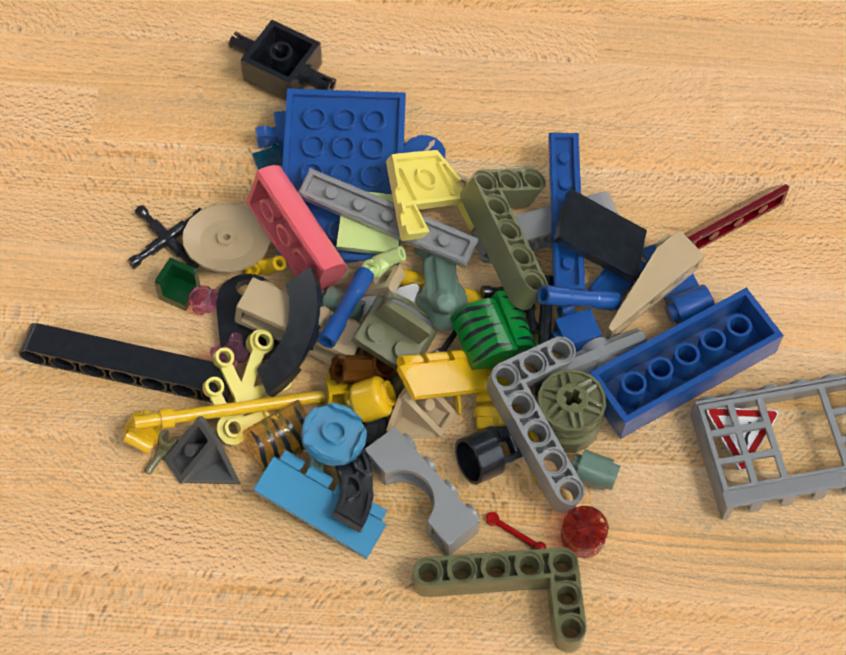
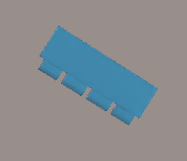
(314, 503)

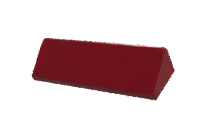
(737, 216)

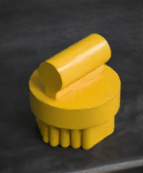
(486, 412)
(142, 438)

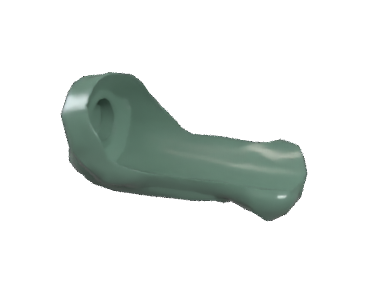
(442, 292)

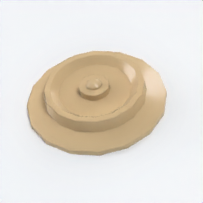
(225, 238)

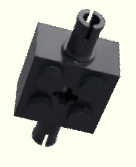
(281, 60)

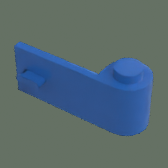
(686, 298)

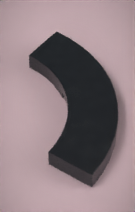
(299, 336)
(355, 492)

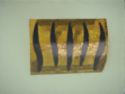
(276, 434)

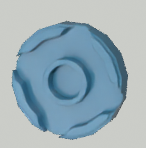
(333, 434)

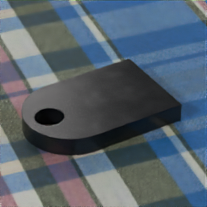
(226, 312)

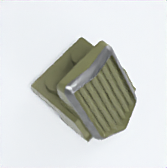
(393, 328)

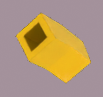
(335, 392)

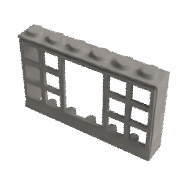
(783, 488)

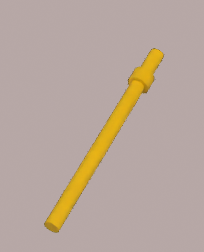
(168, 418)

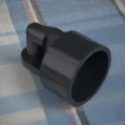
(481, 454)

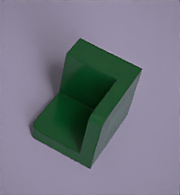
(176, 283)

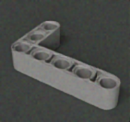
(534, 419)

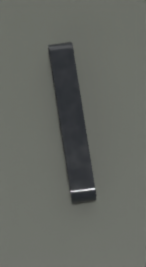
(120, 362)

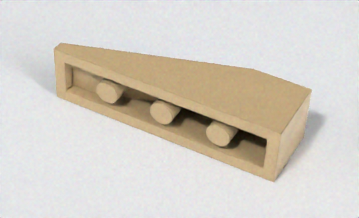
(668, 267)

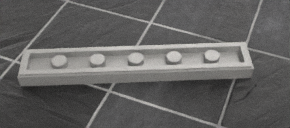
(381, 216)

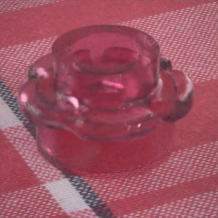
(199, 295)

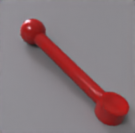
(493, 519)

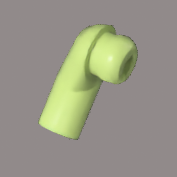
(382, 262)

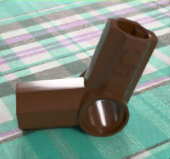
(354, 368)

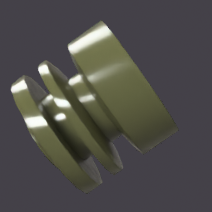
(575, 424)

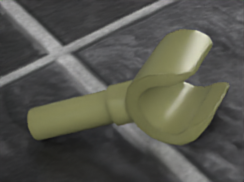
(164, 449)

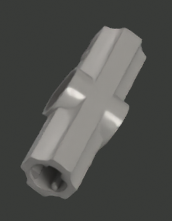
(603, 350)

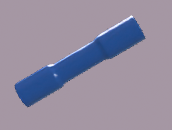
(563, 296)
(337, 322)

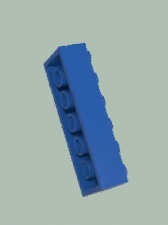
(686, 361)

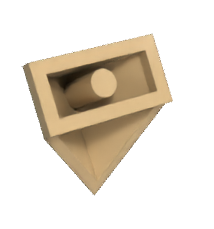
(421, 417)

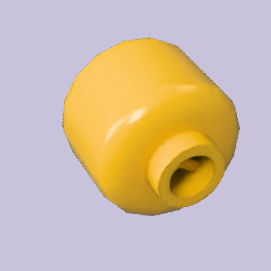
(371, 398)

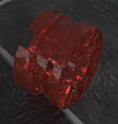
(584, 531)

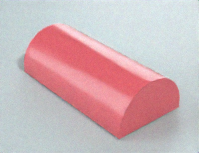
(293, 227)

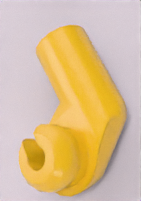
(267, 266)

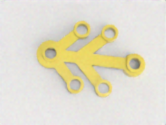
(240, 390)

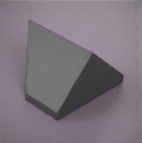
(200, 457)

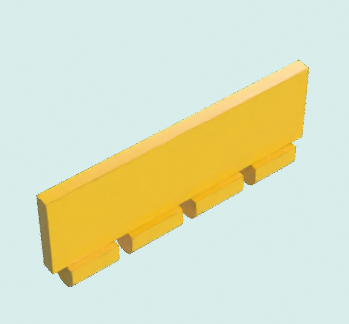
(442, 375)

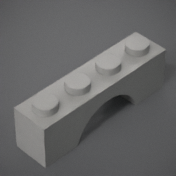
(396, 461)

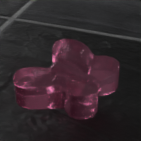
(236, 345)

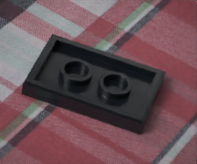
(600, 235)

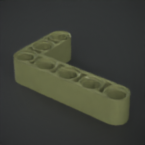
(489, 203)
(513, 580)

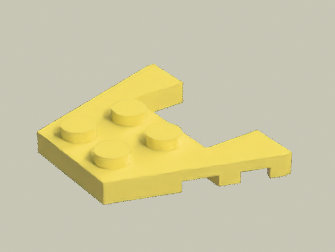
(419, 183)

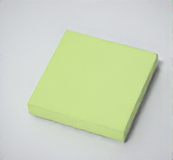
(363, 239)

